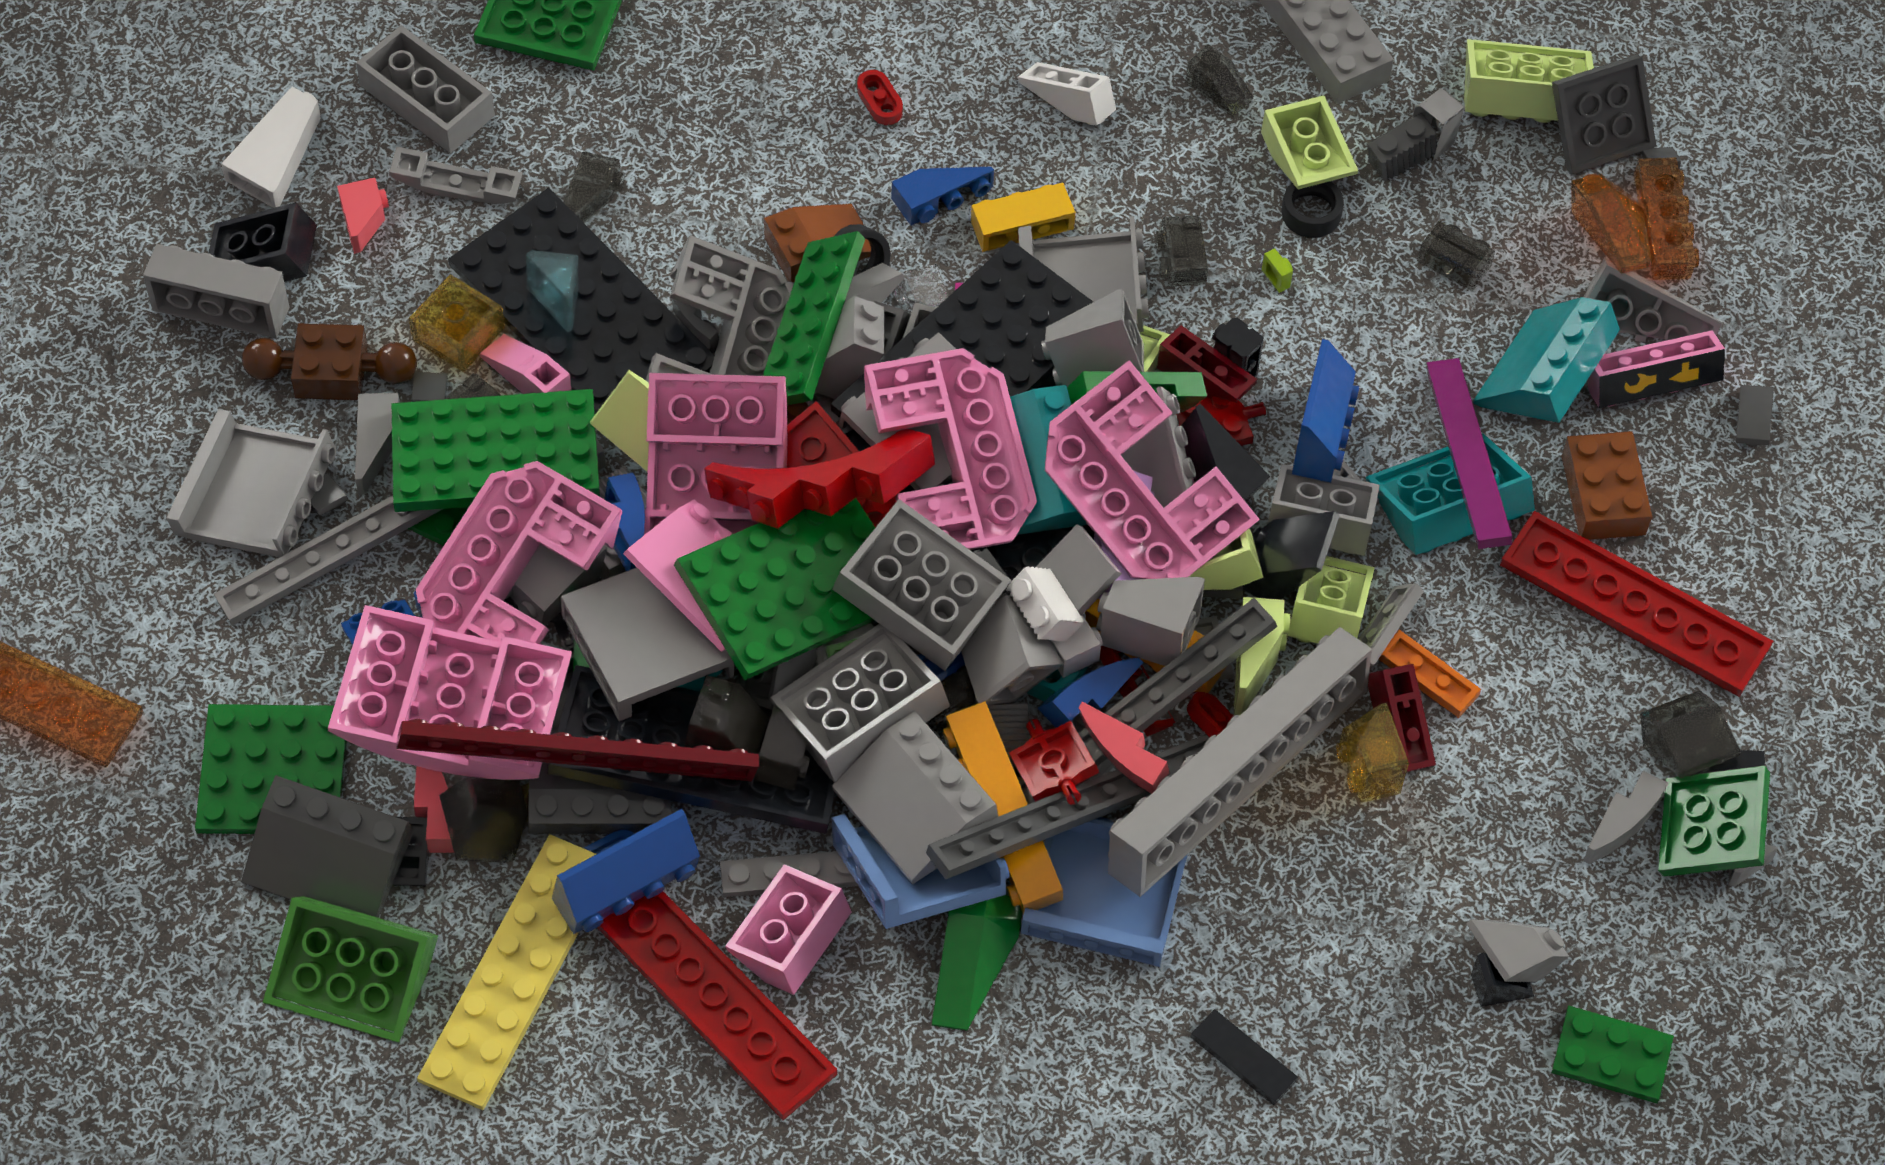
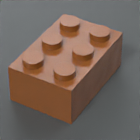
(1606, 485)

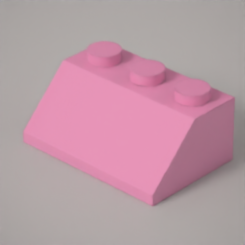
(789, 928)

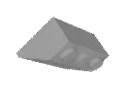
(1349, 497)

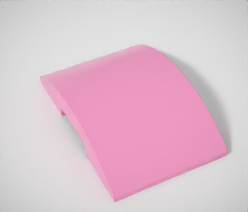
(709, 421)
(417, 671)

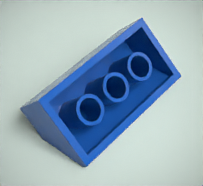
(1326, 416)
(626, 873)

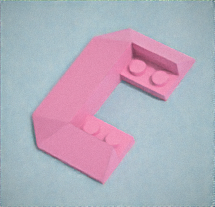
(979, 434)
(1095, 478)
(496, 541)

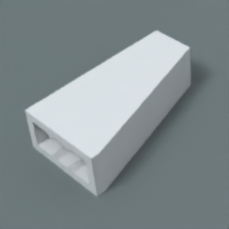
(274, 148)

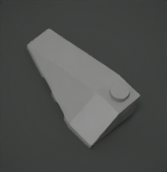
(1647, 308)

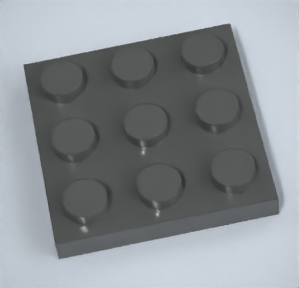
(1604, 114)

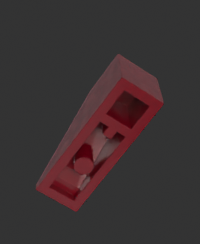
(1188, 353)
(1401, 692)

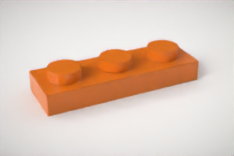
(1433, 675)

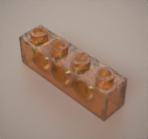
(1666, 211)

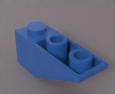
(920, 190)

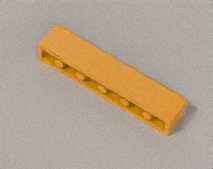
(985, 758)

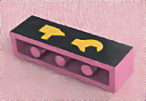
(1657, 369)

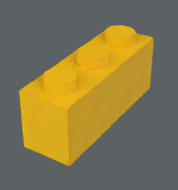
(1044, 209)

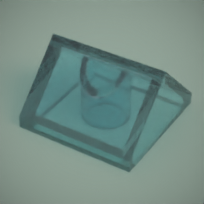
(554, 283)

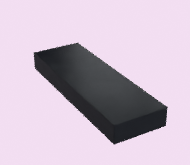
(1244, 1057)

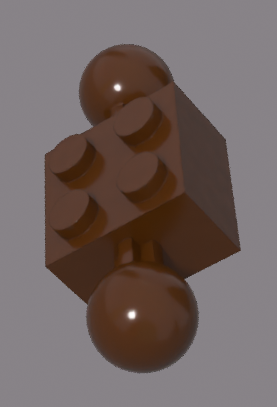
(329, 361)

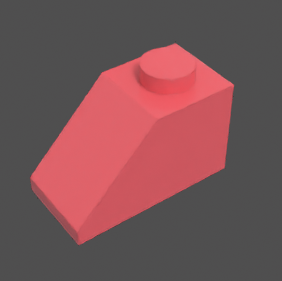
(363, 210)

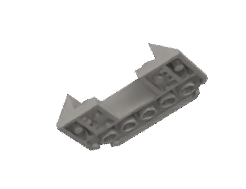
(736, 289)

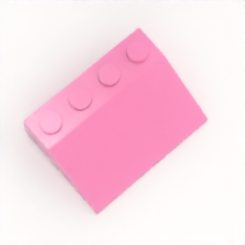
(677, 535)

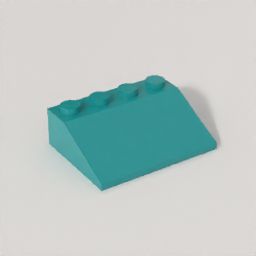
(1550, 359)
(1033, 414)
(1428, 501)

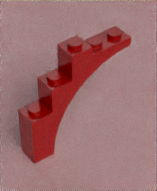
(827, 486)

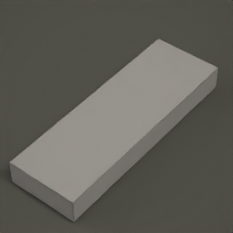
(1390, 618)

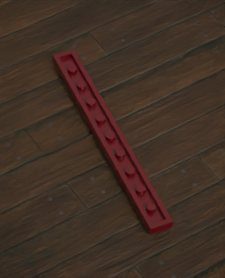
(569, 750)

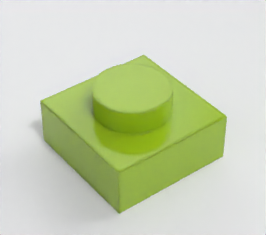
(1277, 270)

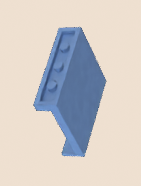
(894, 896)
(1099, 909)

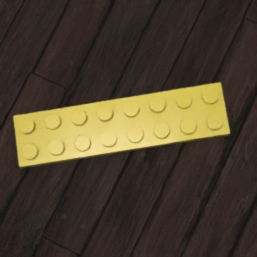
(506, 985)

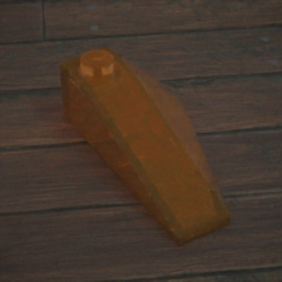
(1612, 221)

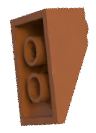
(793, 228)

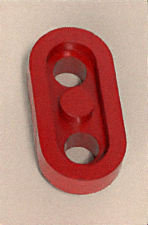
(882, 98)
(1208, 713)

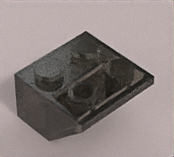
(1688, 734)
(485, 818)

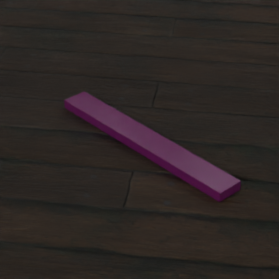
(1469, 454)

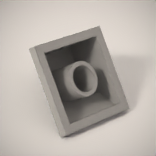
(1519, 949)

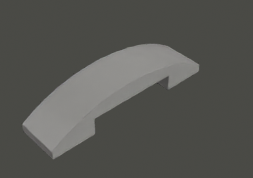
(453, 181)

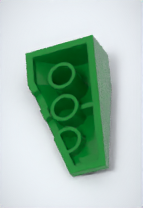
(972, 957)

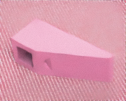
(526, 366)

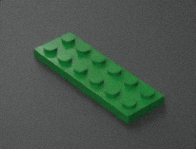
(813, 313)

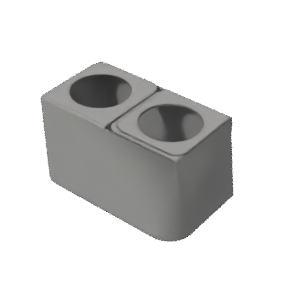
(1442, 107)

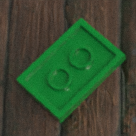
(1612, 1054)

